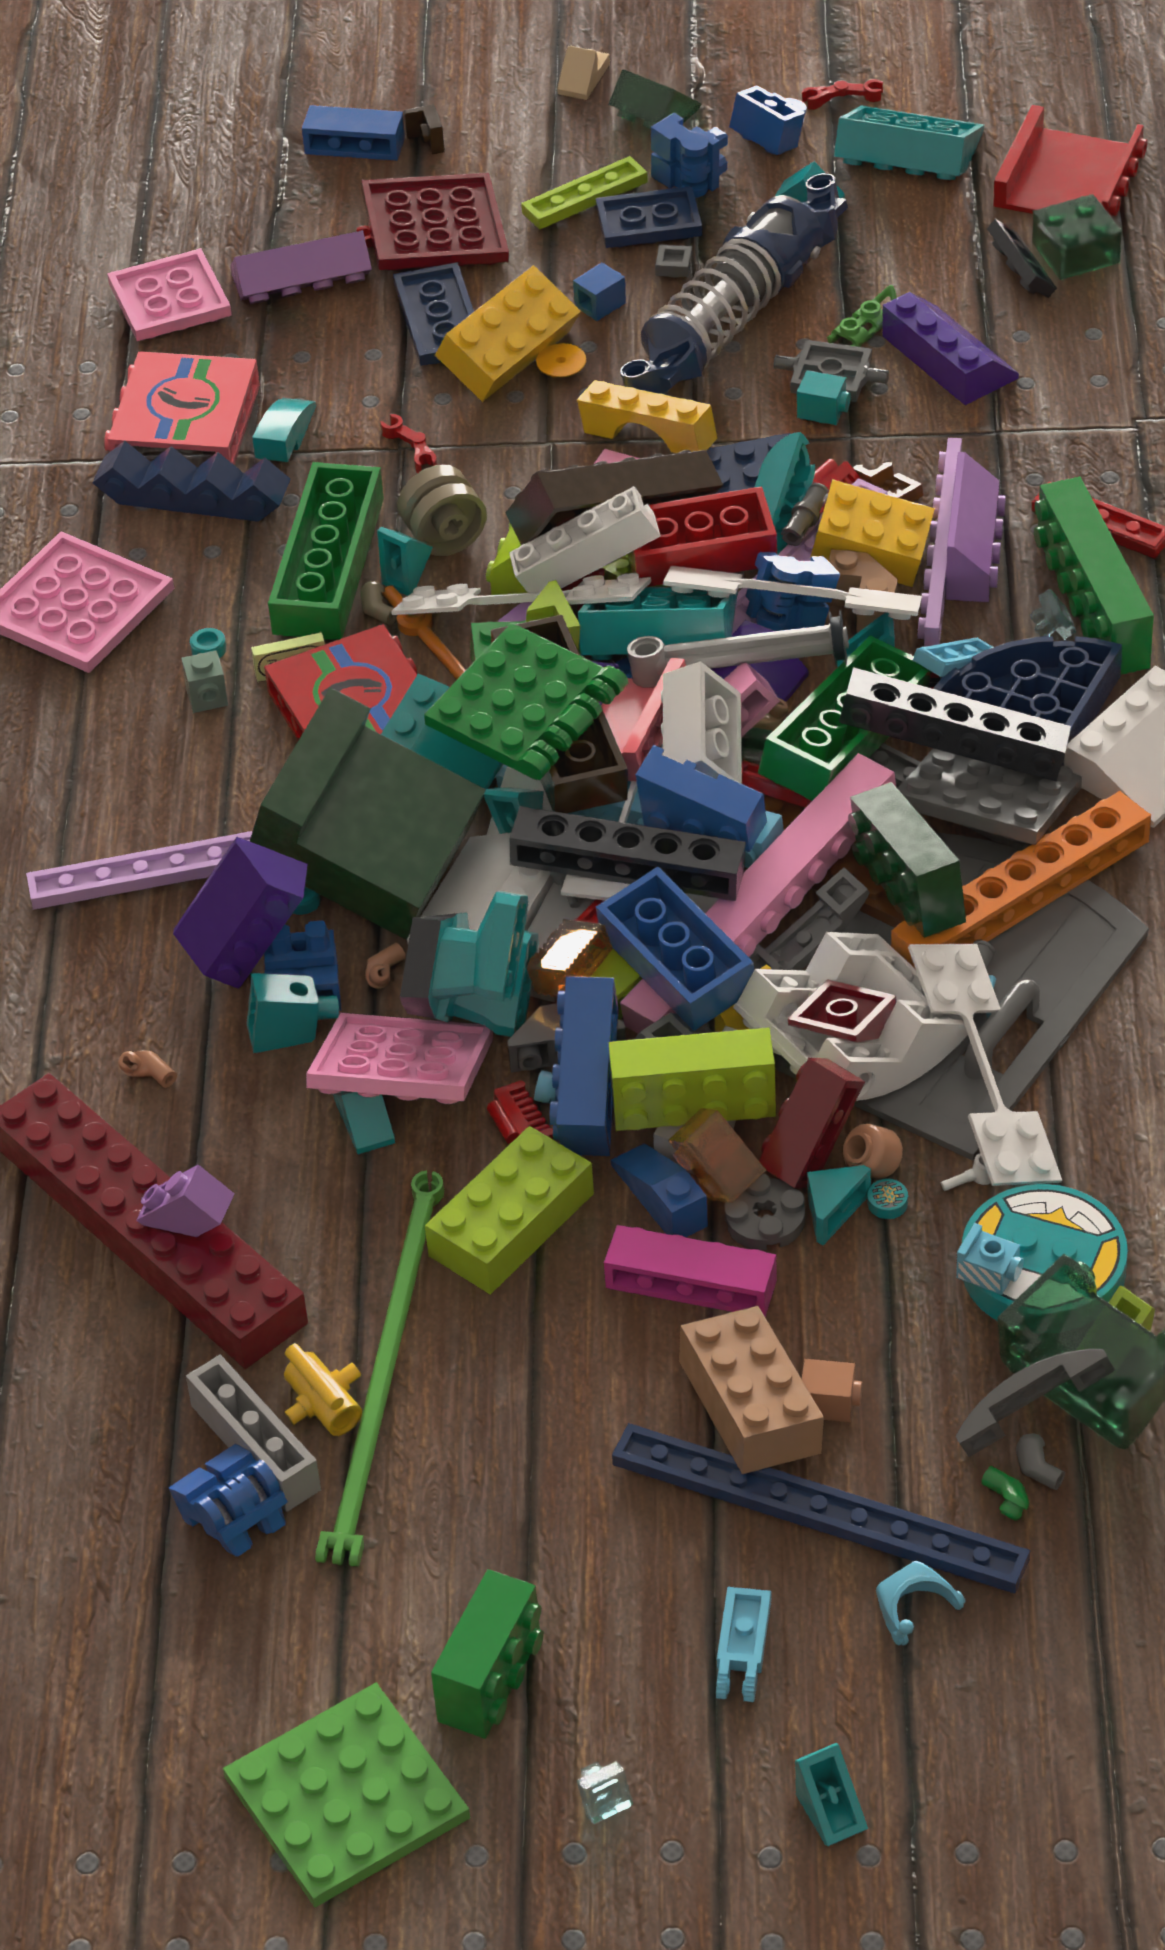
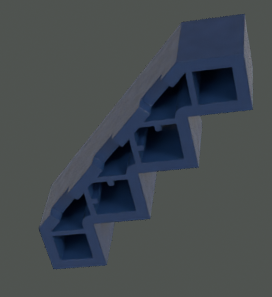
(180, 486)

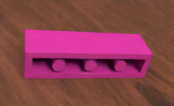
(689, 1270)

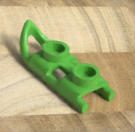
(869, 312)

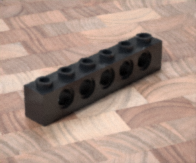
(955, 724)
(626, 852)

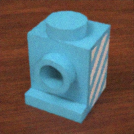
(988, 1260)

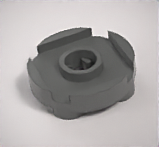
(759, 1232)

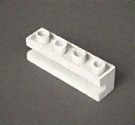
(585, 542)

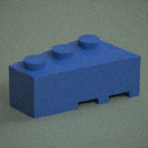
(691, 802)

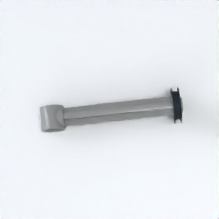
(650, 656)

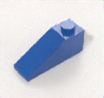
(663, 1190)

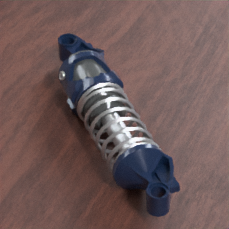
(749, 268)

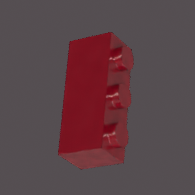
(810, 1121)

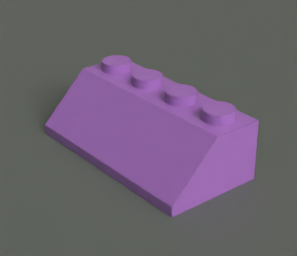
(301, 266)
(973, 532)

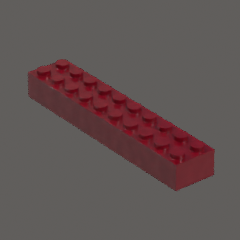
(101, 1183)

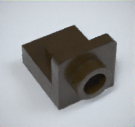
(426, 124)

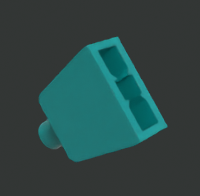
(285, 1011)

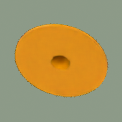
(561, 360)

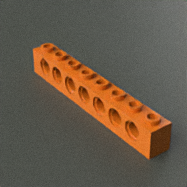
(1040, 873)

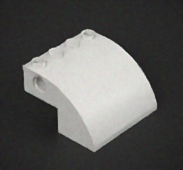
(911, 1037)

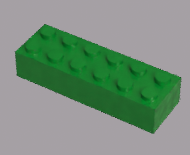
(326, 550)
(1093, 571)
(811, 743)

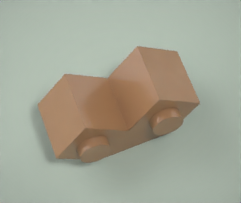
(861, 572)

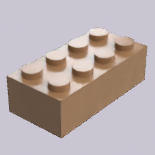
(751, 1389)

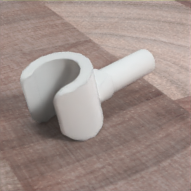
(977, 1174)

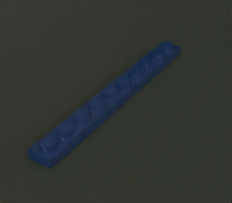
(823, 1508)

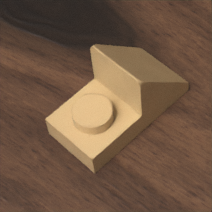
(581, 72)

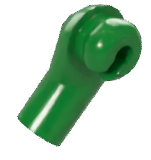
(1010, 1488)

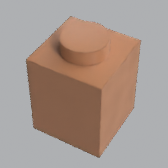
(833, 1388)

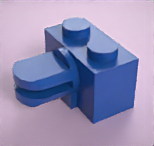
(768, 119)

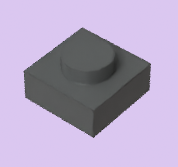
(673, 261)

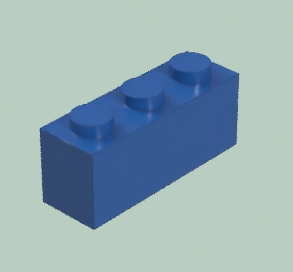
(353, 132)

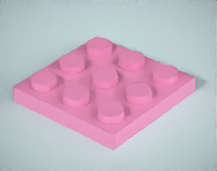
(169, 294)

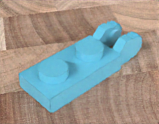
(742, 1639)

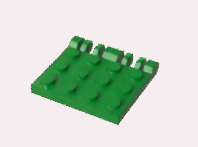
(525, 695)

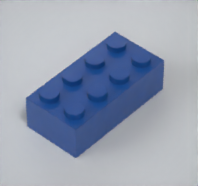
(675, 948)
(583, 1076)

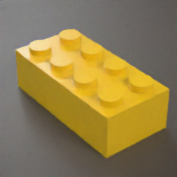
(507, 333)

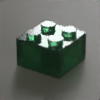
(1076, 236)

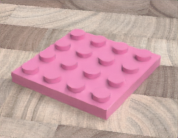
(78, 601)
(400, 1057)

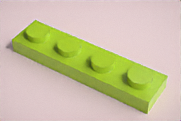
(582, 192)

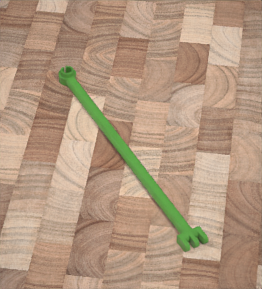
(343, 1536)

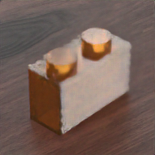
(570, 951)

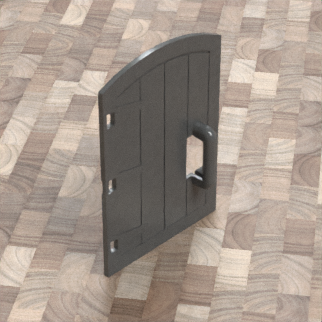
(1046, 963)

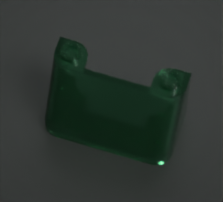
(1067, 1315)

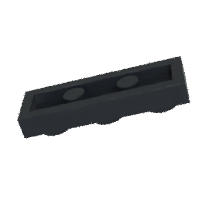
(1021, 259)

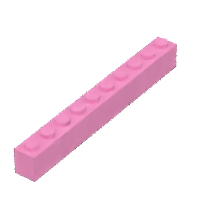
(778, 876)

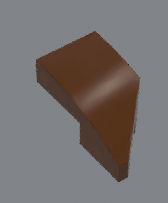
(895, 484)

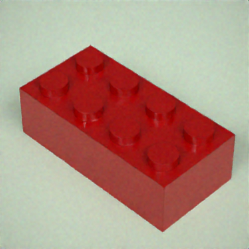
(708, 534)

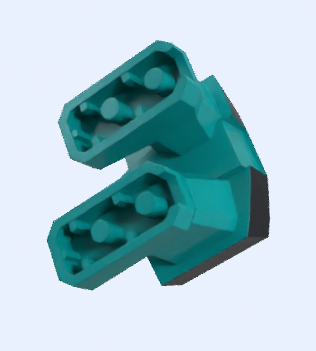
(472, 971)

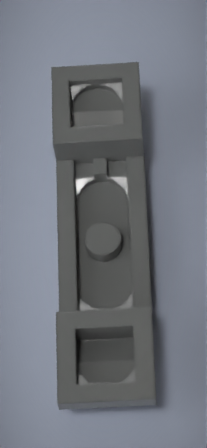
(834, 911)
(1025, 1386)

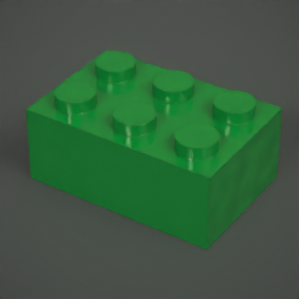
(487, 1654)

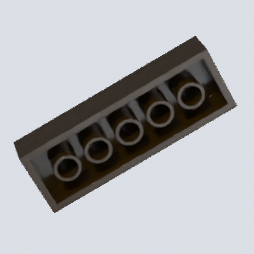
(566, 493)
(593, 767)

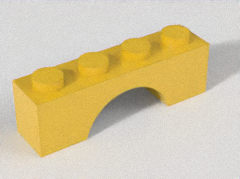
(678, 421)

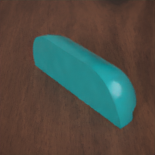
(785, 479)

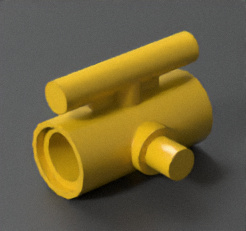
(321, 1391)

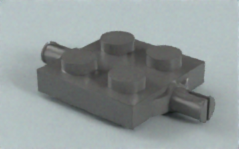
(834, 360)

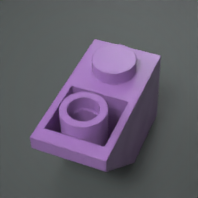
(186, 1203)

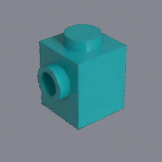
(822, 397)

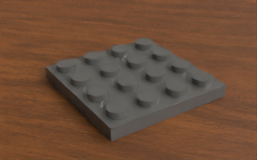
(988, 795)

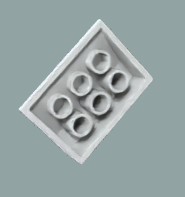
(1126, 747)
(482, 871)

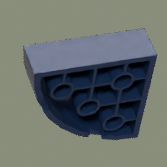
(1042, 678)

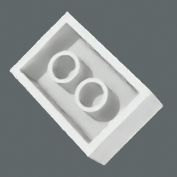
(702, 721)

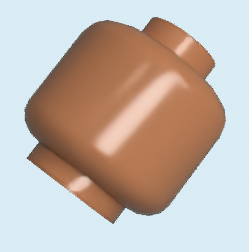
(873, 1147)

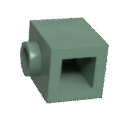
(204, 674)

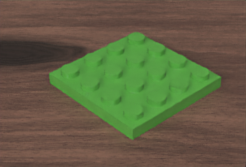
(346, 1794)

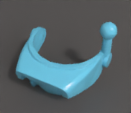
(907, 1580)

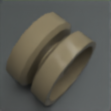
(442, 509)

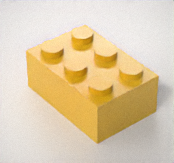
(874, 523)

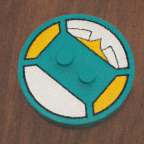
(1047, 1224)

